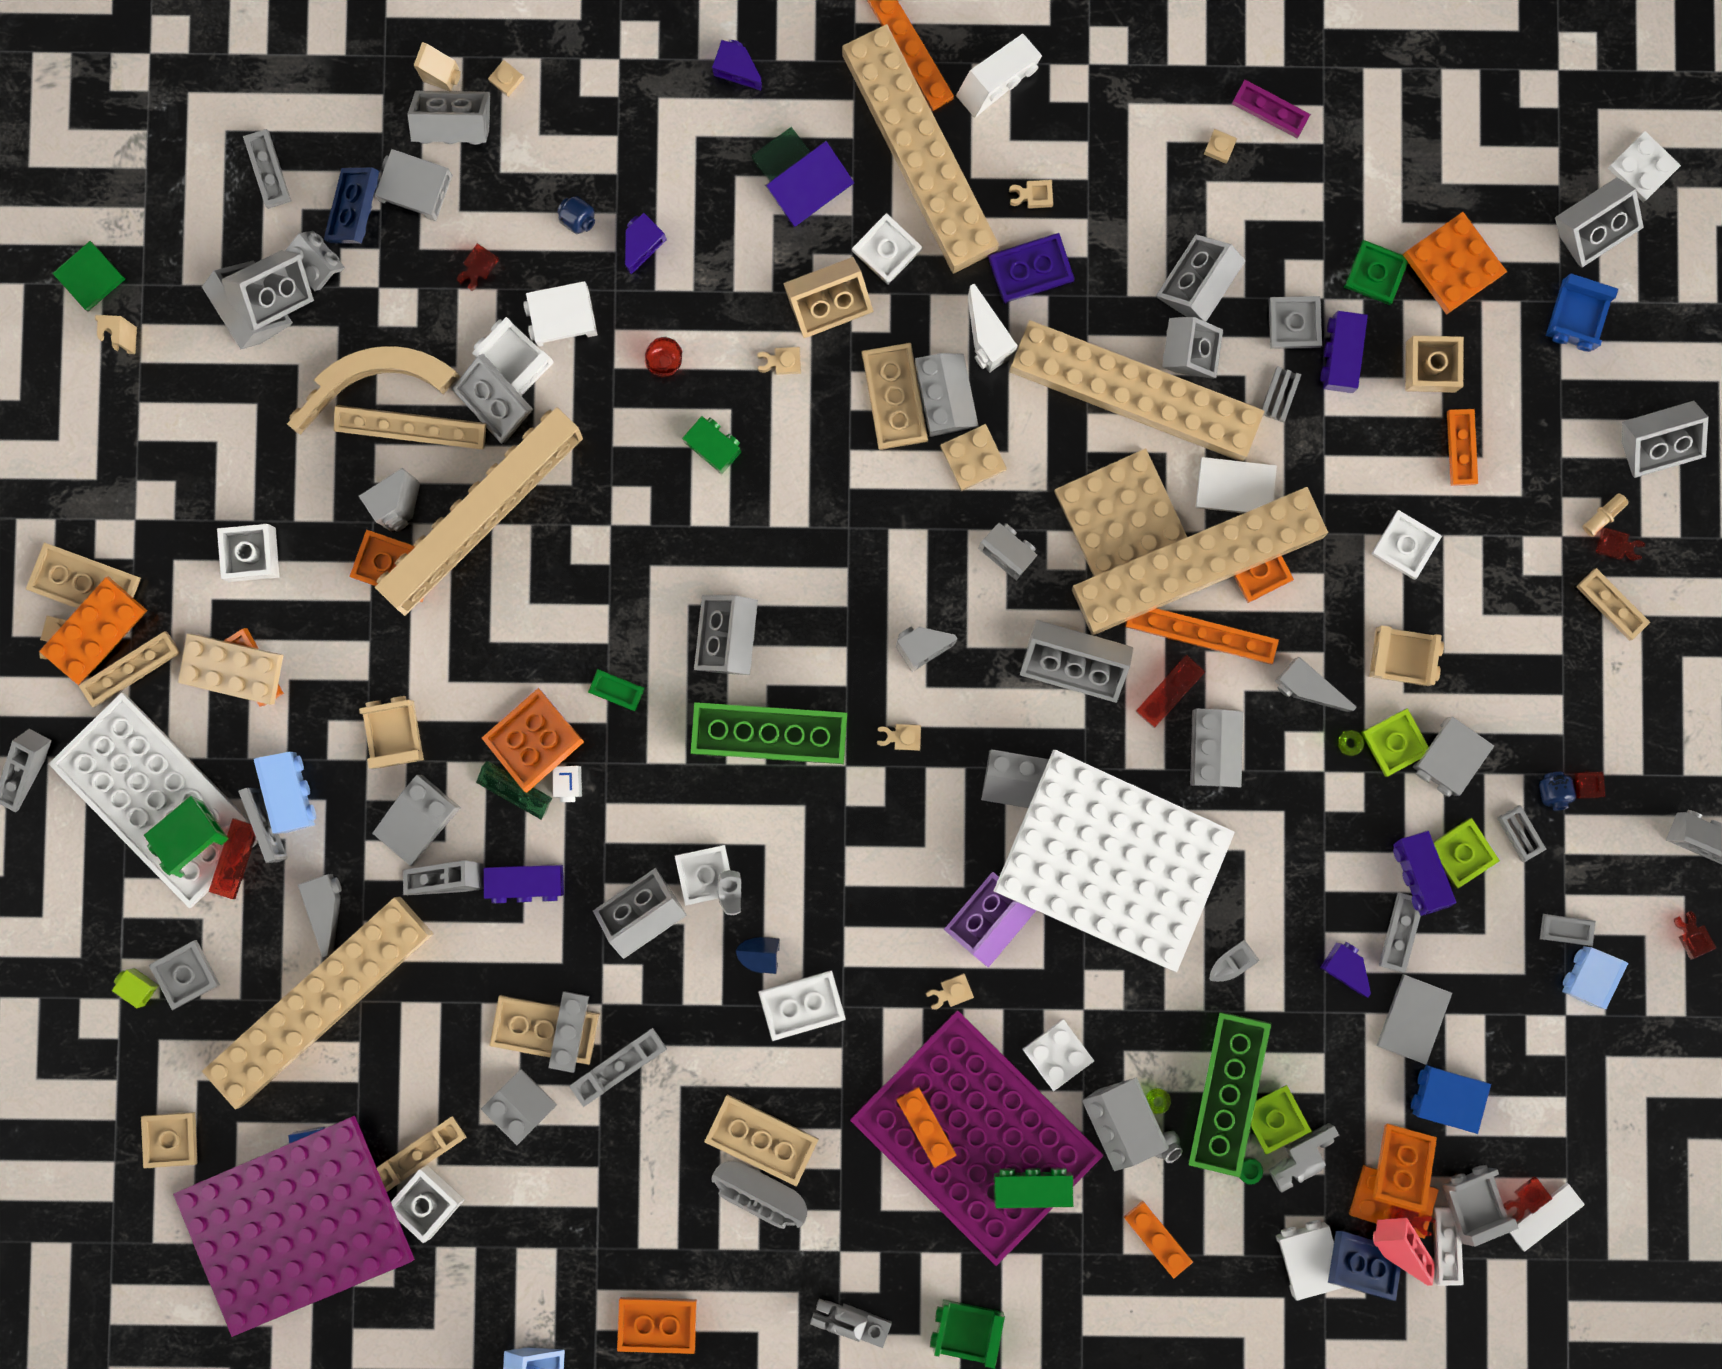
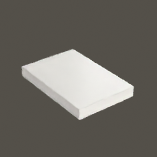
(1234, 485)
(802, 1005)

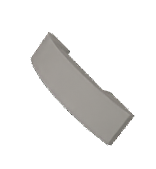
(618, 1067)

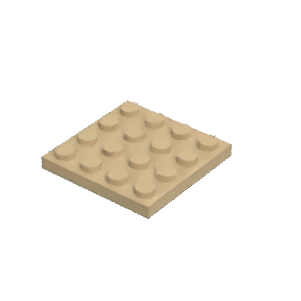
(1120, 512)

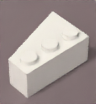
(998, 74)

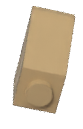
(436, 68)

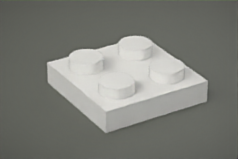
(1644, 166)
(887, 248)
(1406, 544)
(700, 873)
(1058, 1055)

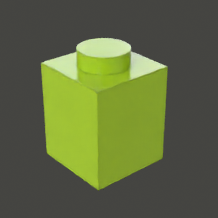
(134, 987)

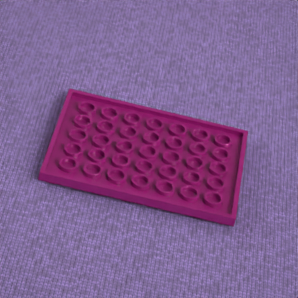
(992, 1123)
(293, 1226)

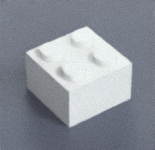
(248, 552)
(425, 1203)

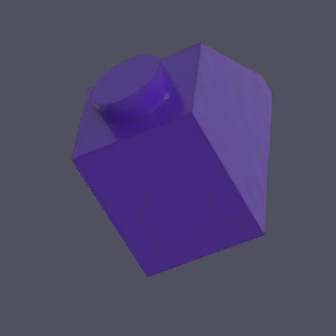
(736, 65)
(642, 240)
(1347, 967)

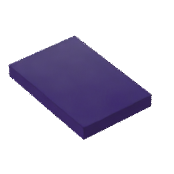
(809, 184)
(1031, 268)

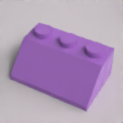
(988, 922)

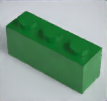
(1033, 1188)

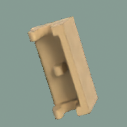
(122, 332)

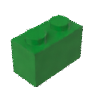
(712, 444)

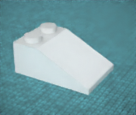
(990, 337)

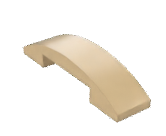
(420, 1153)

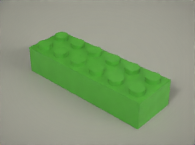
(769, 733)
(1230, 1094)

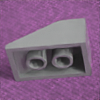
(415, 819)

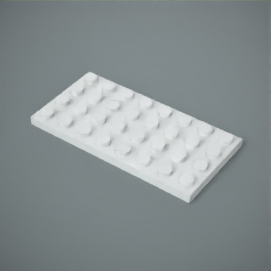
(135, 780)

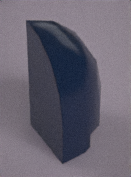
(759, 954)

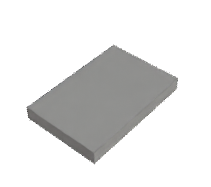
(492, 398)
(269, 843)
(1414, 1019)

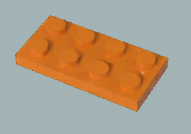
(93, 630)

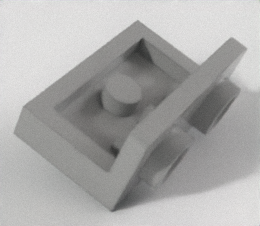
(316, 257)

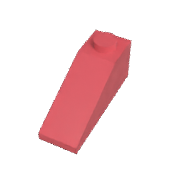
(1404, 1248)

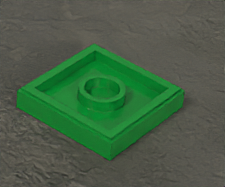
(1376, 272)
(88, 276)

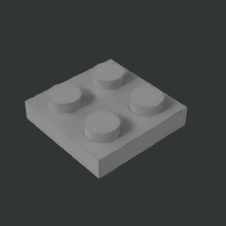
(1295, 322)
(184, 975)

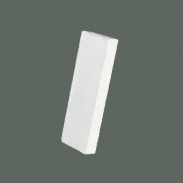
(1537, 1225)
(1447, 1248)

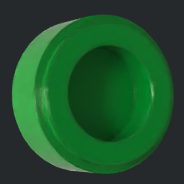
(1251, 1171)

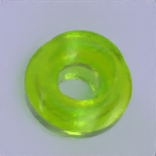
(1358, 739)
(1158, 1092)

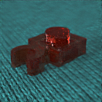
(479, 263)
(1616, 544)
(1695, 940)
(1530, 1196)
(1414, 1219)

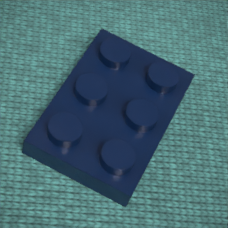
(351, 205)
(1362, 1267)

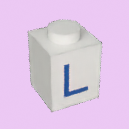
(567, 783)

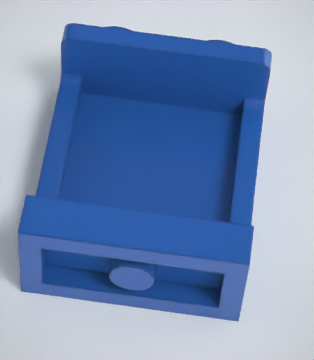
(1580, 312)
(1450, 1099)

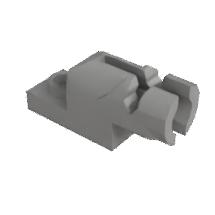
(1304, 1157)
(851, 1323)

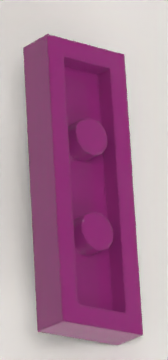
(1271, 109)

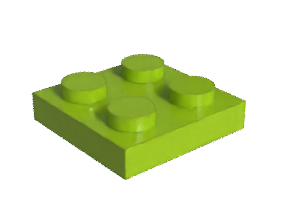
(1396, 742)
(1464, 853)
(1278, 1120)

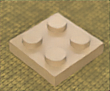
(973, 457)
(169, 1140)

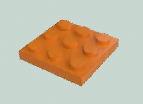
(1454, 263)
(532, 740)

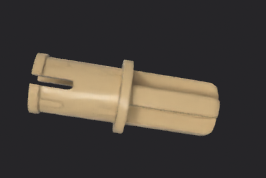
(1605, 515)

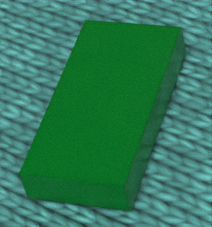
(616, 690)

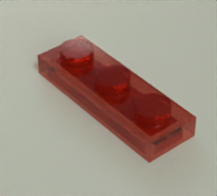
(1170, 691)
(233, 859)

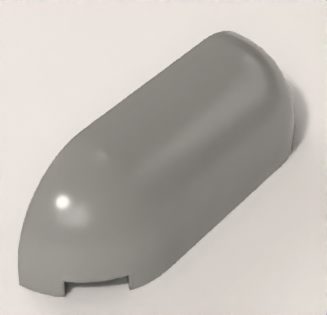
(759, 1194)

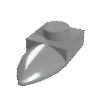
(1233, 962)

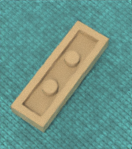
(1613, 604)

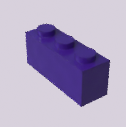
(1344, 351)
(1424, 873)
(523, 883)

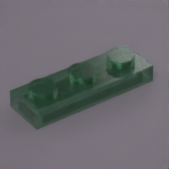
(505, 786)

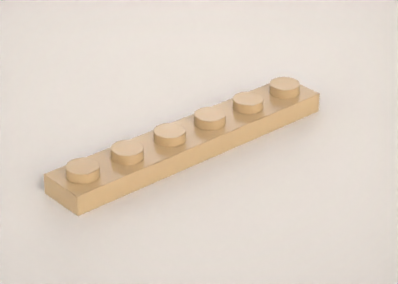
(409, 427)

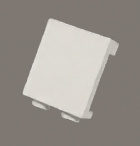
(560, 313)
(513, 355)
(1308, 1258)

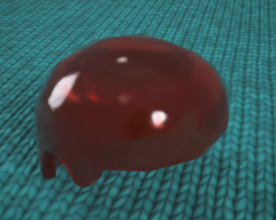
(663, 357)

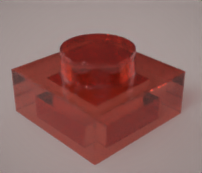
(1590, 785)

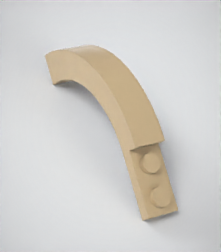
(369, 363)

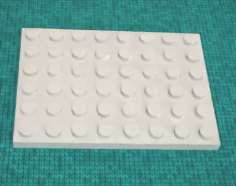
(1114, 861)

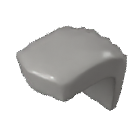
(730, 892)

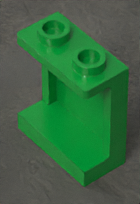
(184, 835)
(968, 1332)

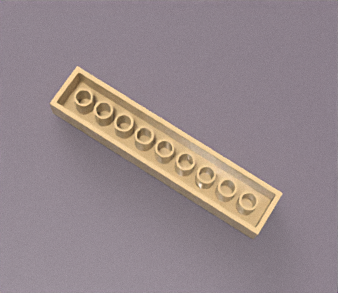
(920, 148)
(1136, 391)
(479, 511)
(1199, 561)
(317, 1002)

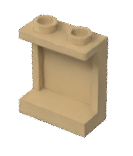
(1406, 656)
(392, 733)

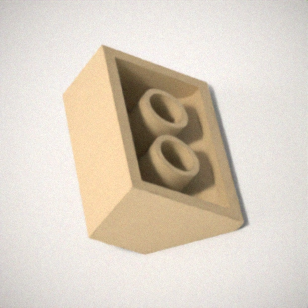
(828, 297)

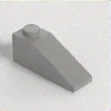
(1306, 684)
(22, 767)
(444, 878)
(322, 905)

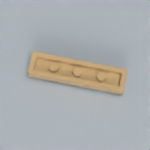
(129, 669)

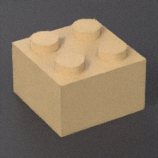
(1434, 364)

